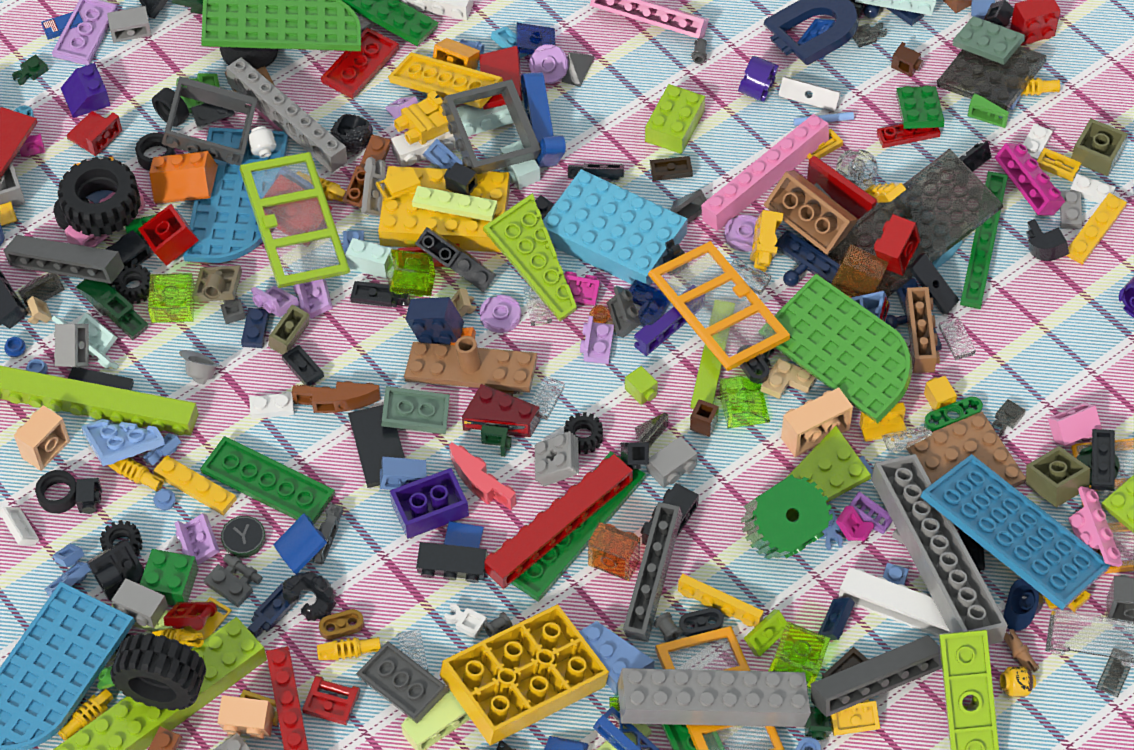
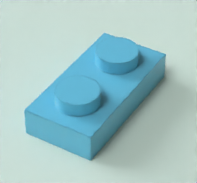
(505, 38)

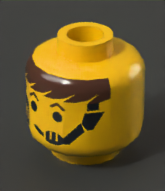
(1017, 681)

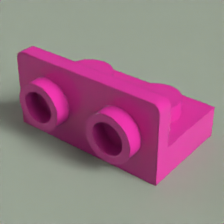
(583, 289)

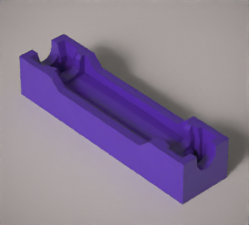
(653, 335)

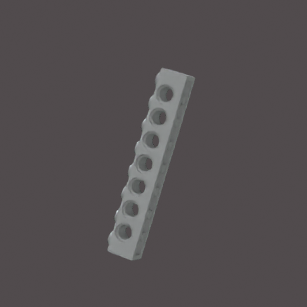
(287, 115)

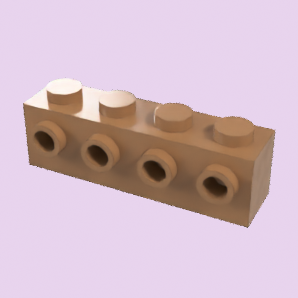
(921, 330)

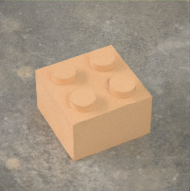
(41, 437)
(246, 717)

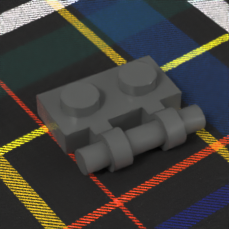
(230, 586)

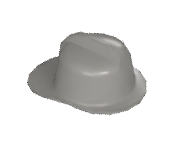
(198, 366)

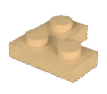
(784, 375)

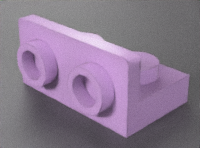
(597, 341)

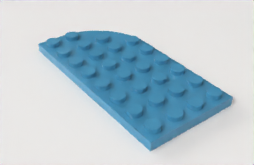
(226, 220)
(56, 665)

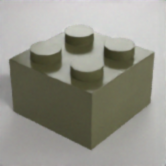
(1099, 147)
(1057, 476)

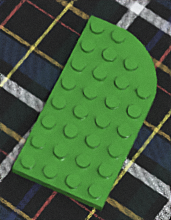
(281, 24)
(846, 347)

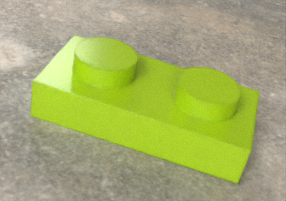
(766, 633)

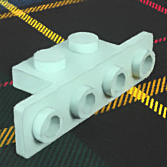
(99, 339)

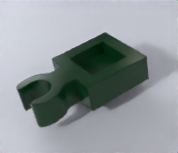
(31, 69)

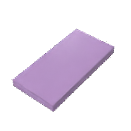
(83, 41)

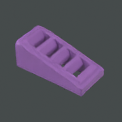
(867, 503)

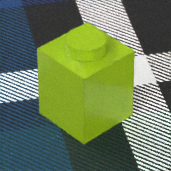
(641, 385)

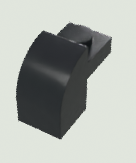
(1046, 245)

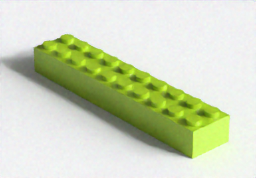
(132, 725)

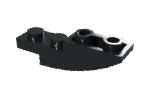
(455, 258)

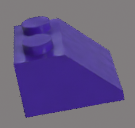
(85, 91)

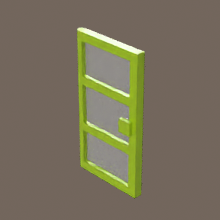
(294, 219)

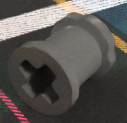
(497, 625)
(667, 627)

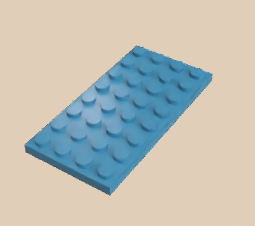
(1016, 531)

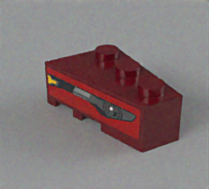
(502, 410)

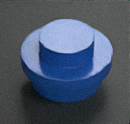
(14, 347)

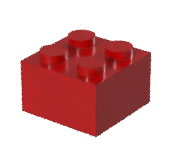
(1035, 19)
(168, 234)
(897, 243)

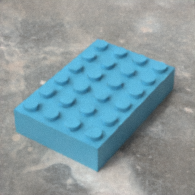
(612, 228)

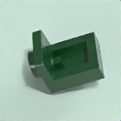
(496, 436)
(817, 725)

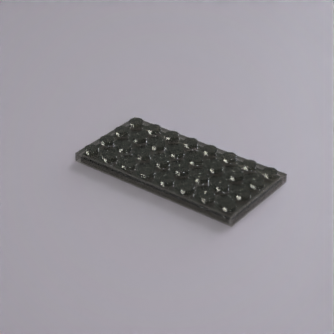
(943, 202)

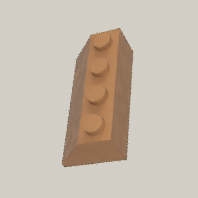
(810, 211)

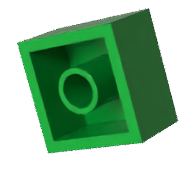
(170, 575)

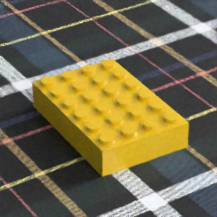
(403, 224)
(523, 674)

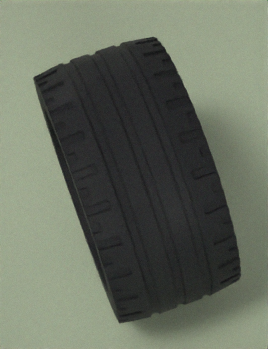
(254, 56)

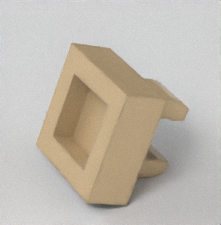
(463, 302)
(38, 310)

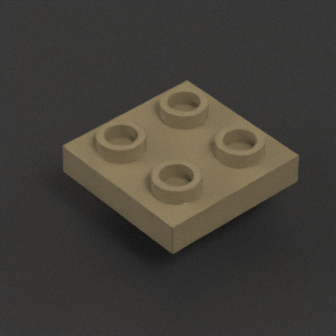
(217, 283)

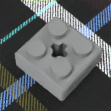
(556, 458)

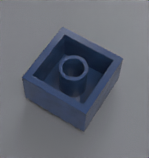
(434, 320)

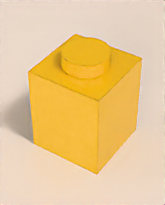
(939, 392)

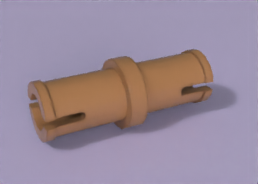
(1020, 651)

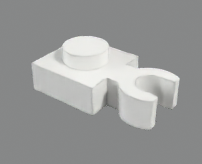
(467, 622)

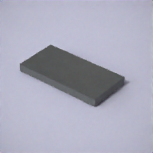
(402, 682)

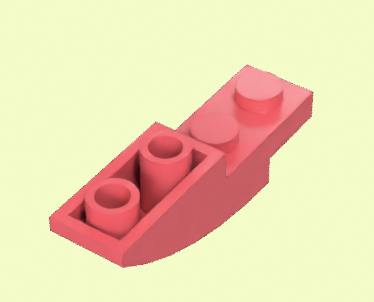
(474, 475)

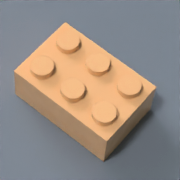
(810, 423)

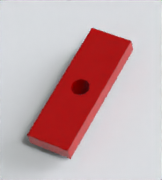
(897, 135)

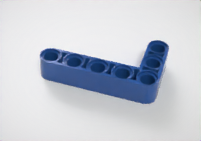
(539, 116)

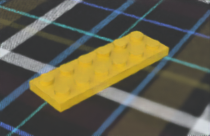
(444, 78)

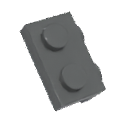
(623, 311)

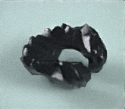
(316, 584)

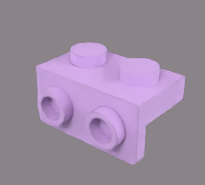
(313, 297)
(274, 300)
(197, 538)

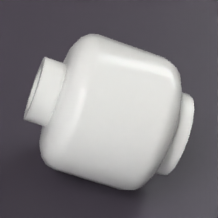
(261, 142)

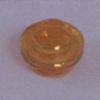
(600, 314)

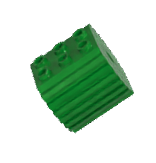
(769, 526)

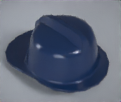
(1022, 605)

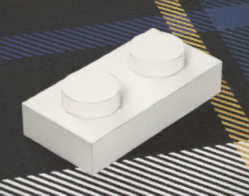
(1037, 140)
(1091, 189)
(271, 406)

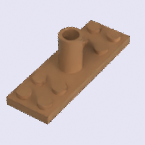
(470, 366)

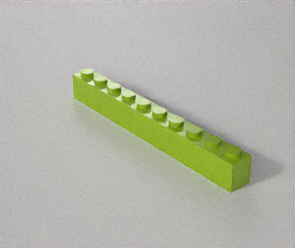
(97, 401)

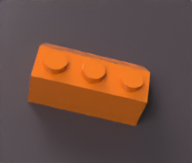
(182, 177)

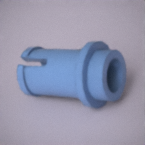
(478, 45)

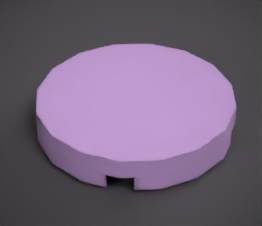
(550, 61)
(740, 232)
(500, 313)

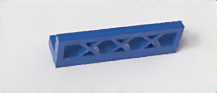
(616, 737)

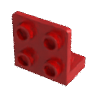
(95, 132)

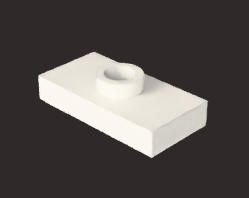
(19, 526)

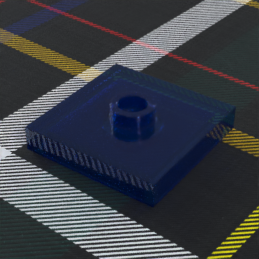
(531, 37)

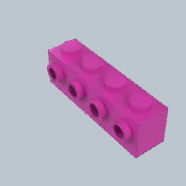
(1029, 179)

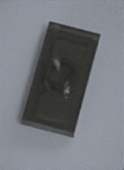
(1113, 677)

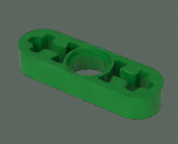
(959, 407)

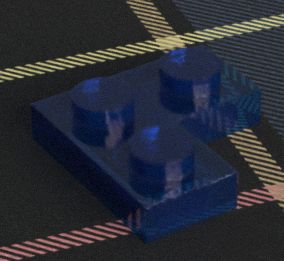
(652, 300)

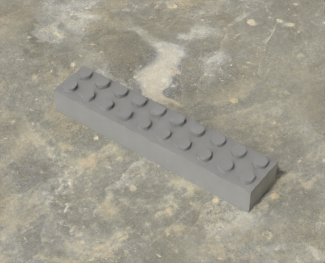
(937, 550)

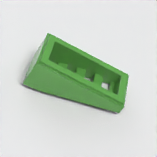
(987, 111)

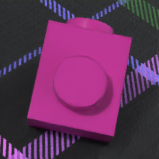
(32, 146)
(853, 526)

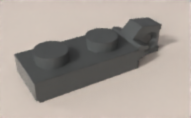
(329, 529)

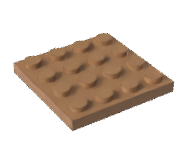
(961, 439)

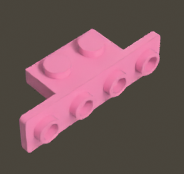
(1092, 527)

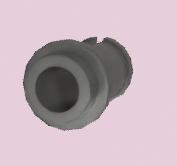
(699, 54)

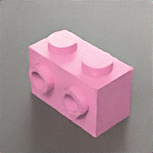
(1074, 424)

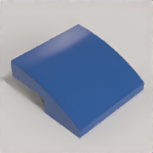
(300, 543)

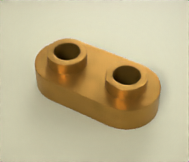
(340, 623)

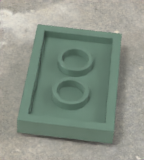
(988, 40)
(415, 410)

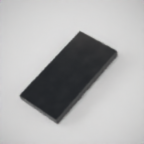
(374, 442)

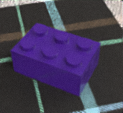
(429, 503)

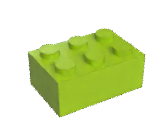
(675, 118)

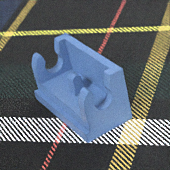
(400, 471)

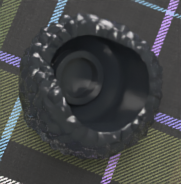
(352, 132)

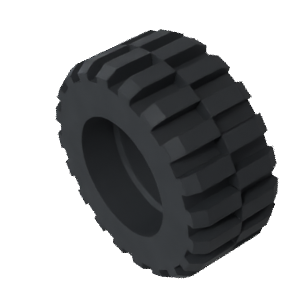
(93, 177)
(158, 671)

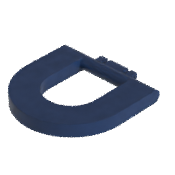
(821, 45)

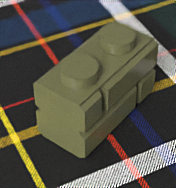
(288, 330)

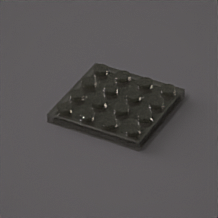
(990, 79)

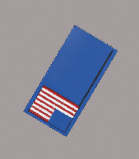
(55, 26)

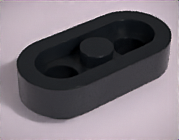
(756, 366)
(700, 621)

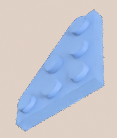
(120, 441)

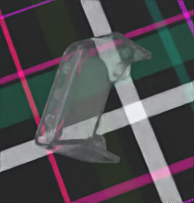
(1091, 635)

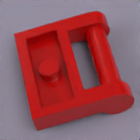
(185, 614)
(330, 706)

